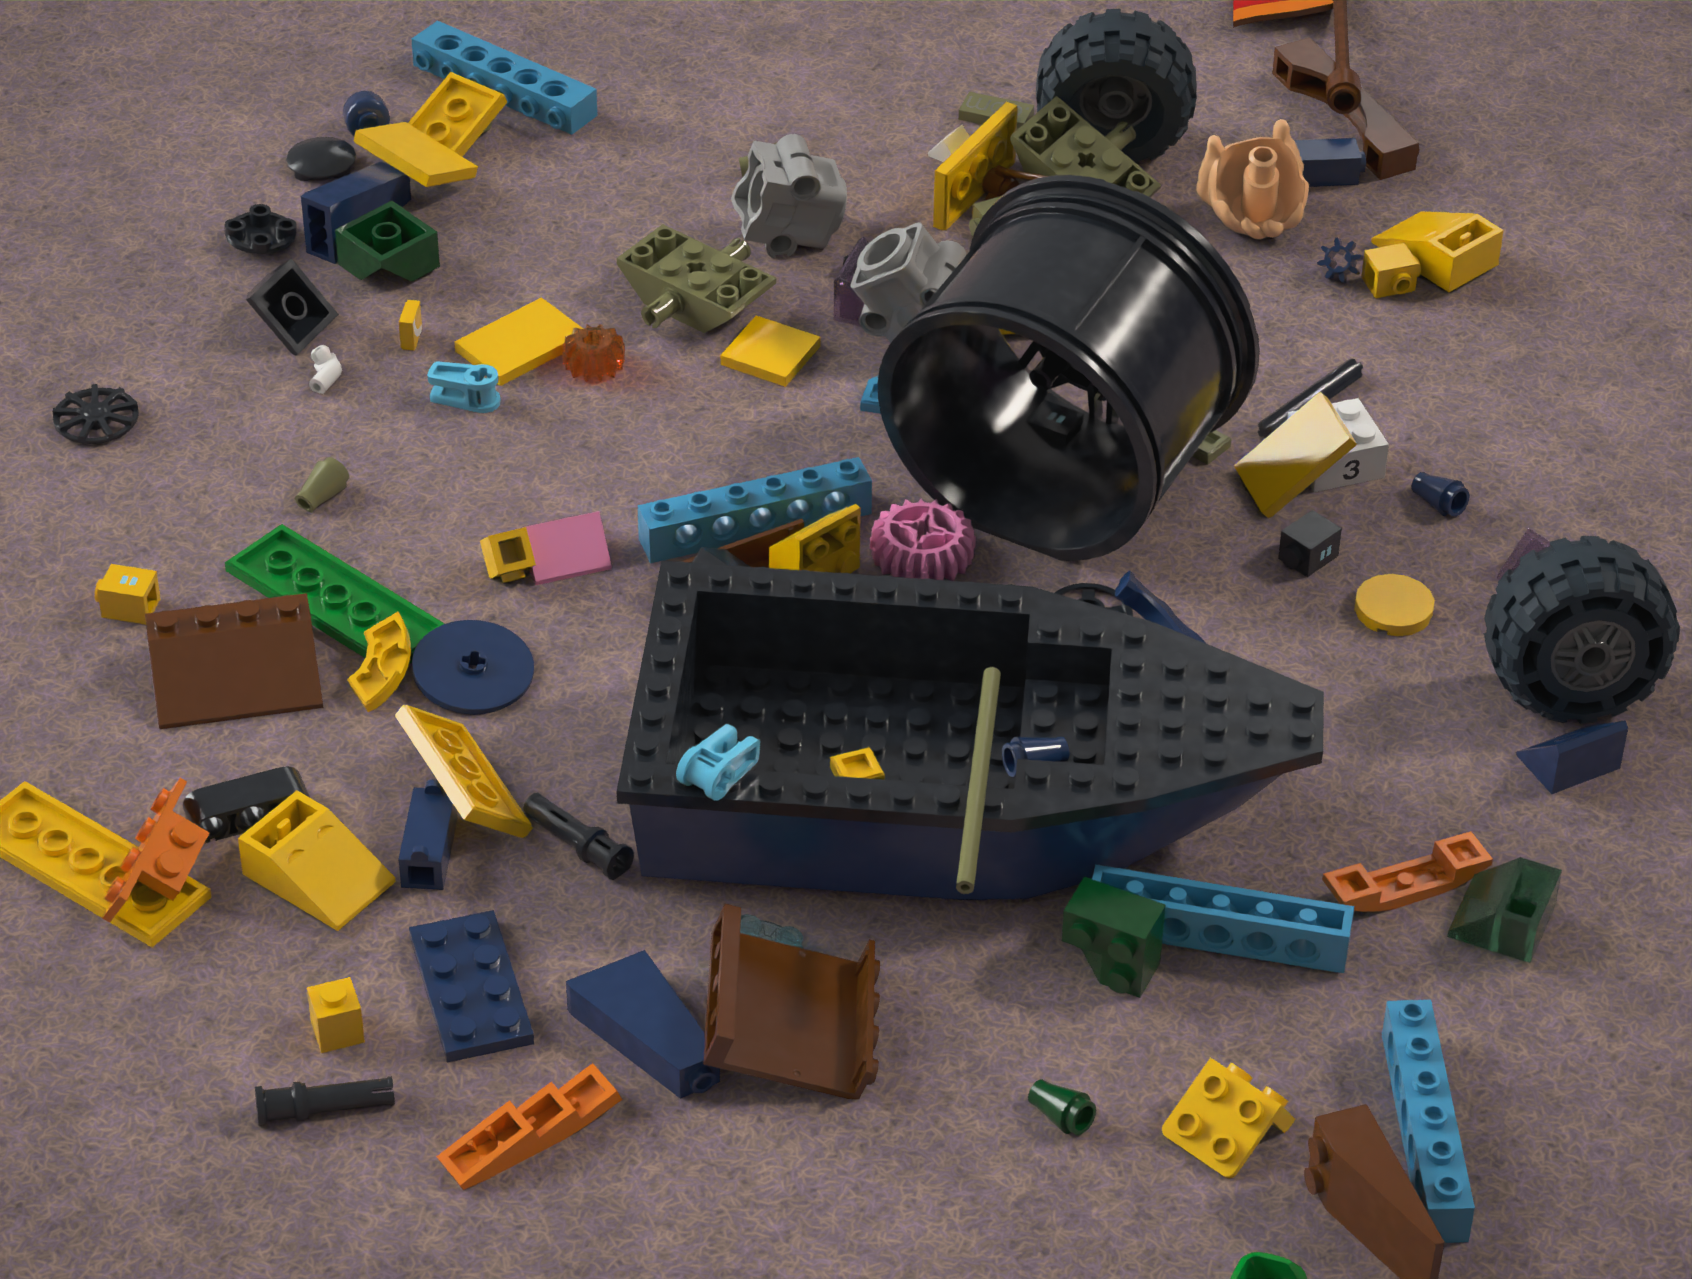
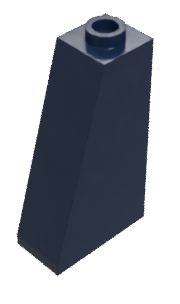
(347, 200)
(644, 1021)

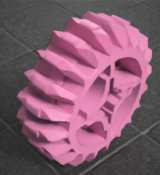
(922, 541)

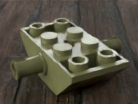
(1066, 144)
(691, 279)

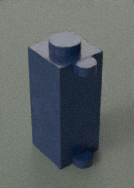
(1331, 161)
(427, 838)

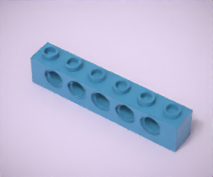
(526, 84)
(748, 508)
(1243, 919)
(1427, 1117)

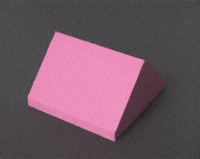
(568, 548)

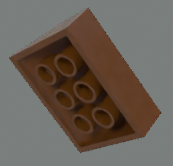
(233, 661)

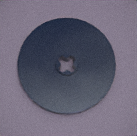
(444, 660)

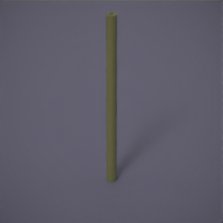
(978, 781)

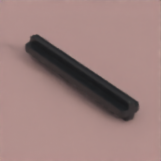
(1329, 385)

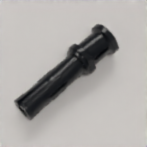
(591, 843)
(303, 1101)

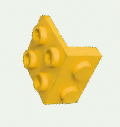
(1225, 1117)

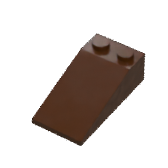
(1371, 1193)

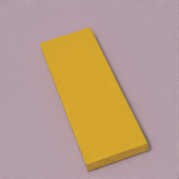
(84, 860)

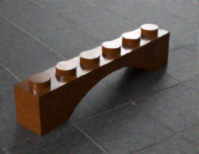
(1386, 144)

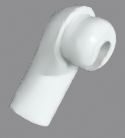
(327, 369)

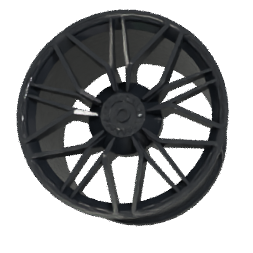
(1116, 305)

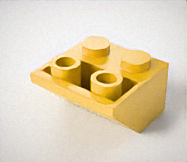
(823, 546)

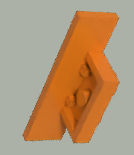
(165, 853)

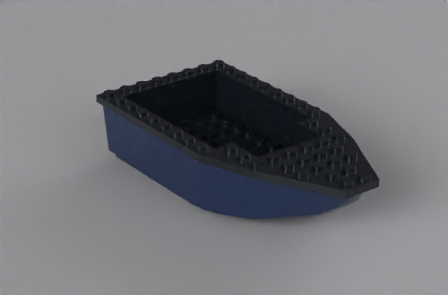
(852, 662)

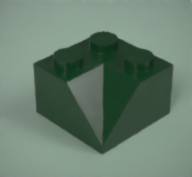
(389, 241)
(1116, 933)

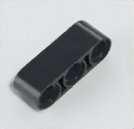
(240, 803)

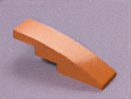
(524, 1131)

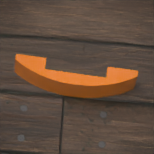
(1398, 885)

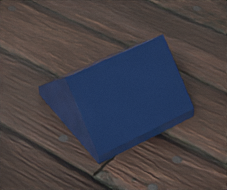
(1576, 755)

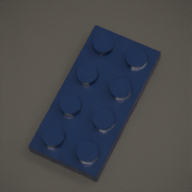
(471, 986)

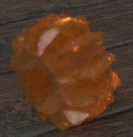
(593, 352)

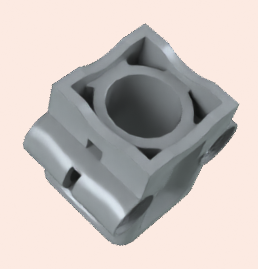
(789, 197)
(900, 275)

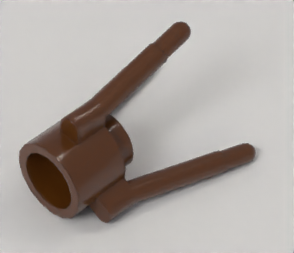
(1000, 180)

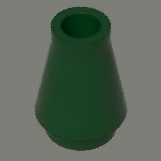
(1065, 1107)

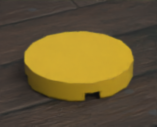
(1394, 604)

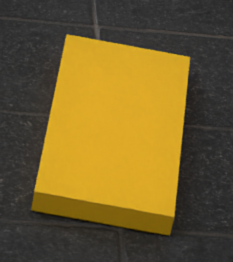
(961, 175)
(463, 771)

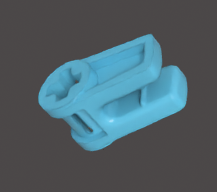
(463, 385)
(718, 762)

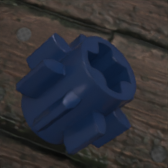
(1350, 257)

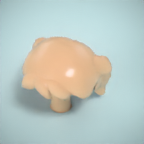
(1255, 183)

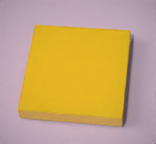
(770, 351)

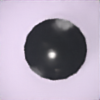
(321, 158)
(260, 231)

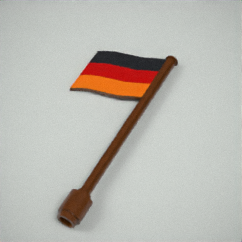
(1342, 84)

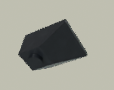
(291, 306)

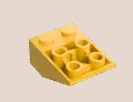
(1448, 245)
(313, 861)

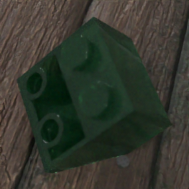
(1508, 908)

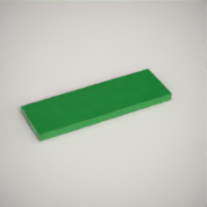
(339, 596)

